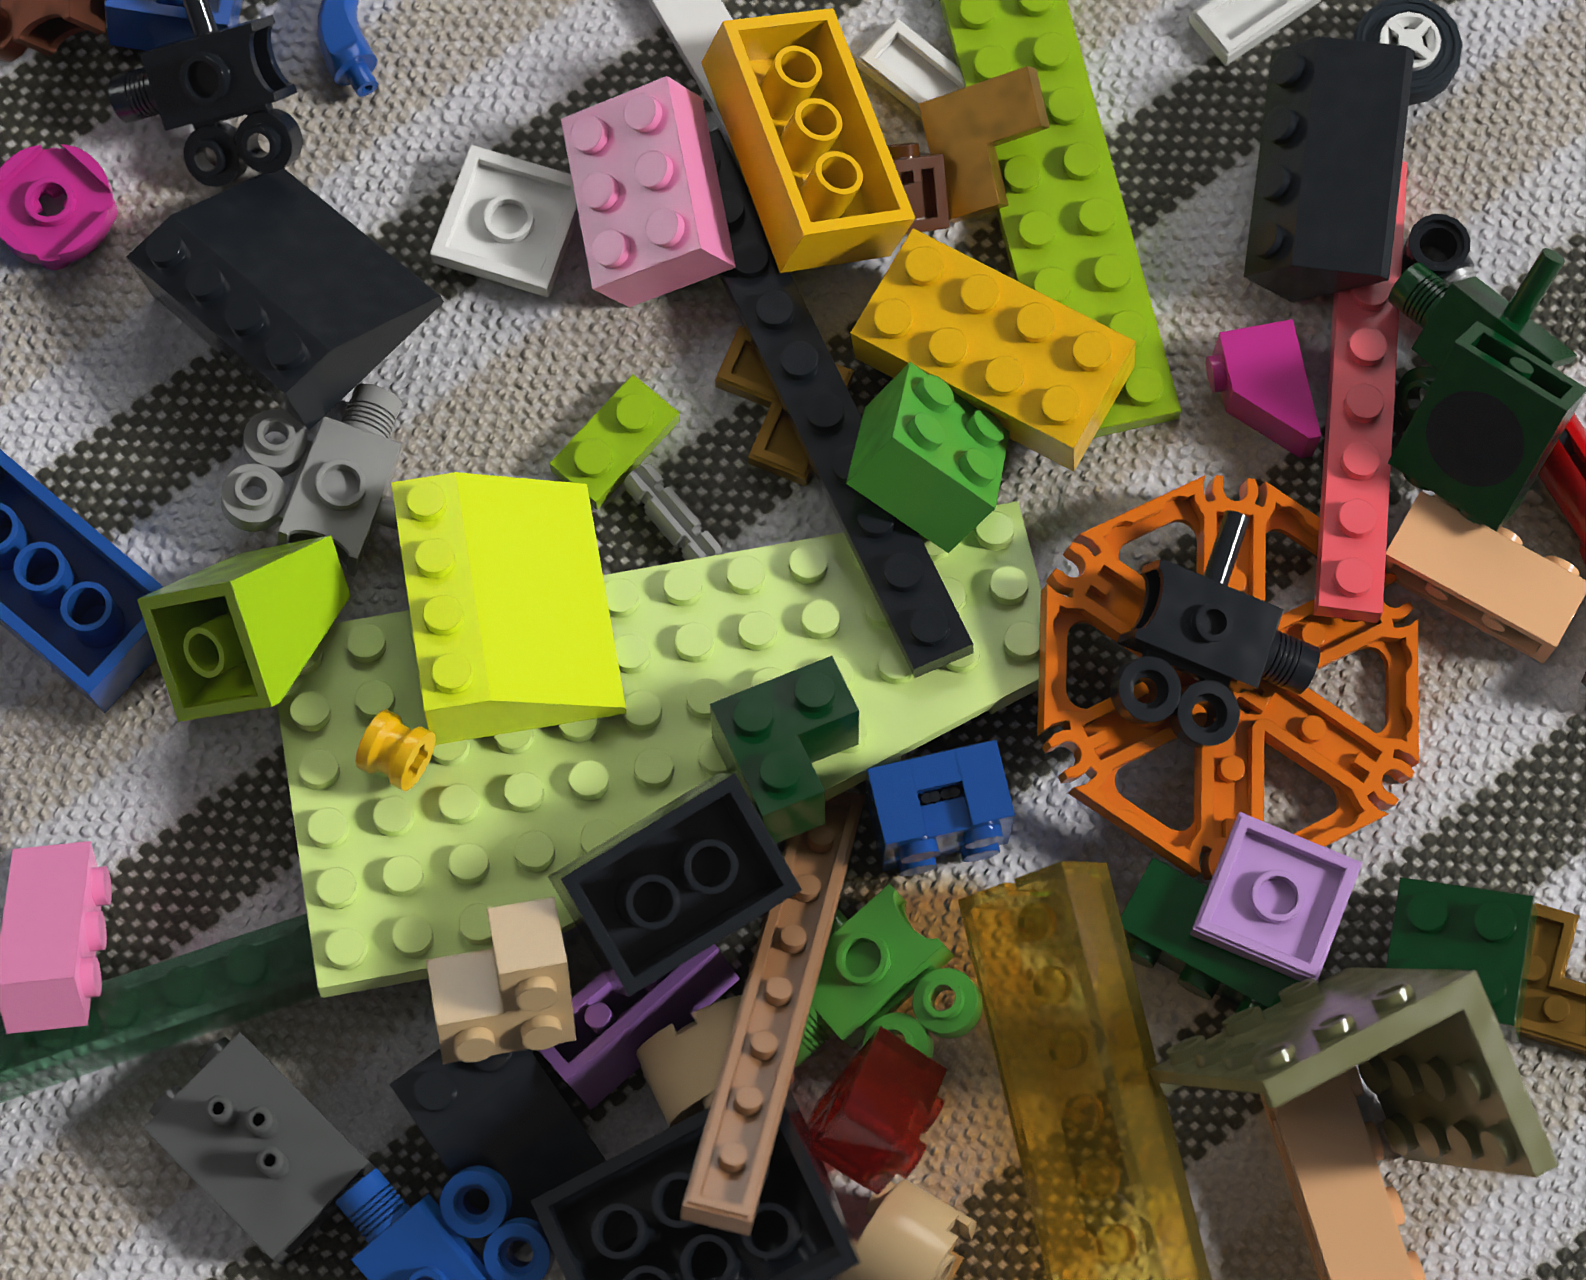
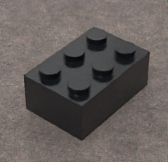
(674, 883)

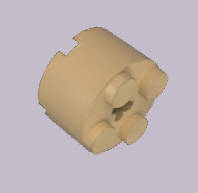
(687, 1063)
(909, 1236)

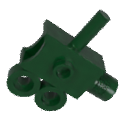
(1452, 309)

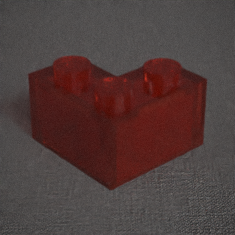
(877, 1111)

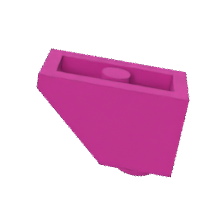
(1266, 384)

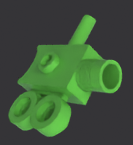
(873, 969)

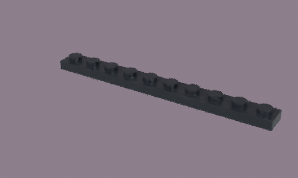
(828, 428)

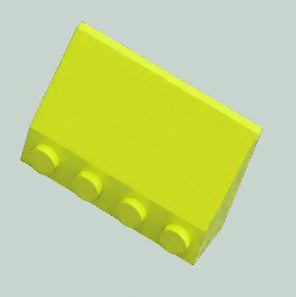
(506, 604)

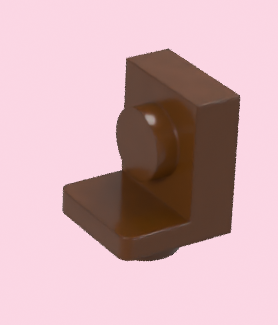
(924, 185)

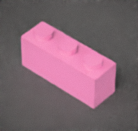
(52, 936)

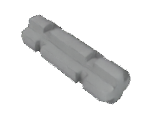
(670, 513)

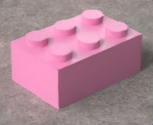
(647, 192)

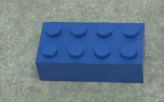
(70, 591)

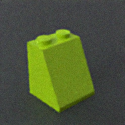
(244, 626)

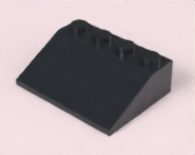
(284, 290)
(629, 1226)

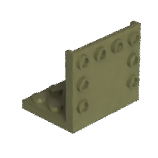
(1419, 1045)

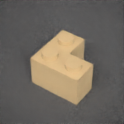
(505, 994)

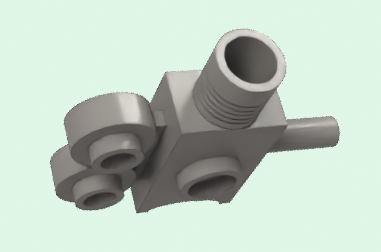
(337, 480)

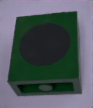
(1486, 426)

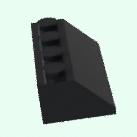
(1329, 167)

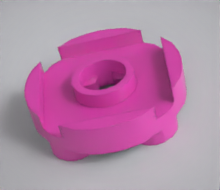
(74, 231)

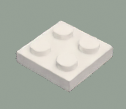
(507, 221)

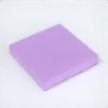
(1276, 898)

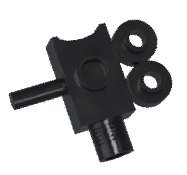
(210, 81)
(1212, 635)

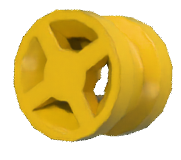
(395, 750)

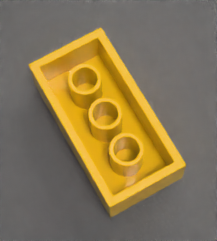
(807, 139)
(996, 346)

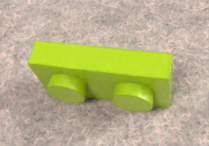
(616, 440)

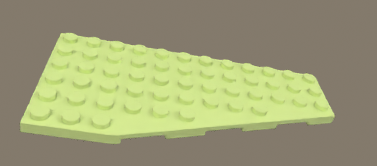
(493, 816)

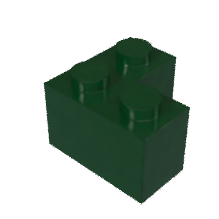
(776, 734)

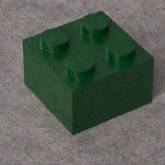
(1471, 931)

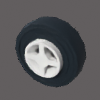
(1425, 30)

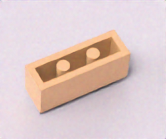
(1485, 577)

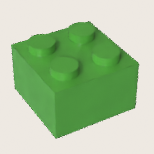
(929, 457)

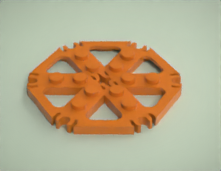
(1298, 726)

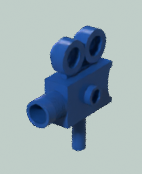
(432, 1239)

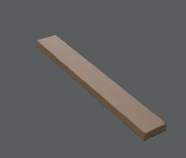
(771, 1026)

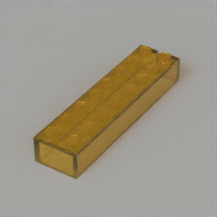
(1079, 1080)

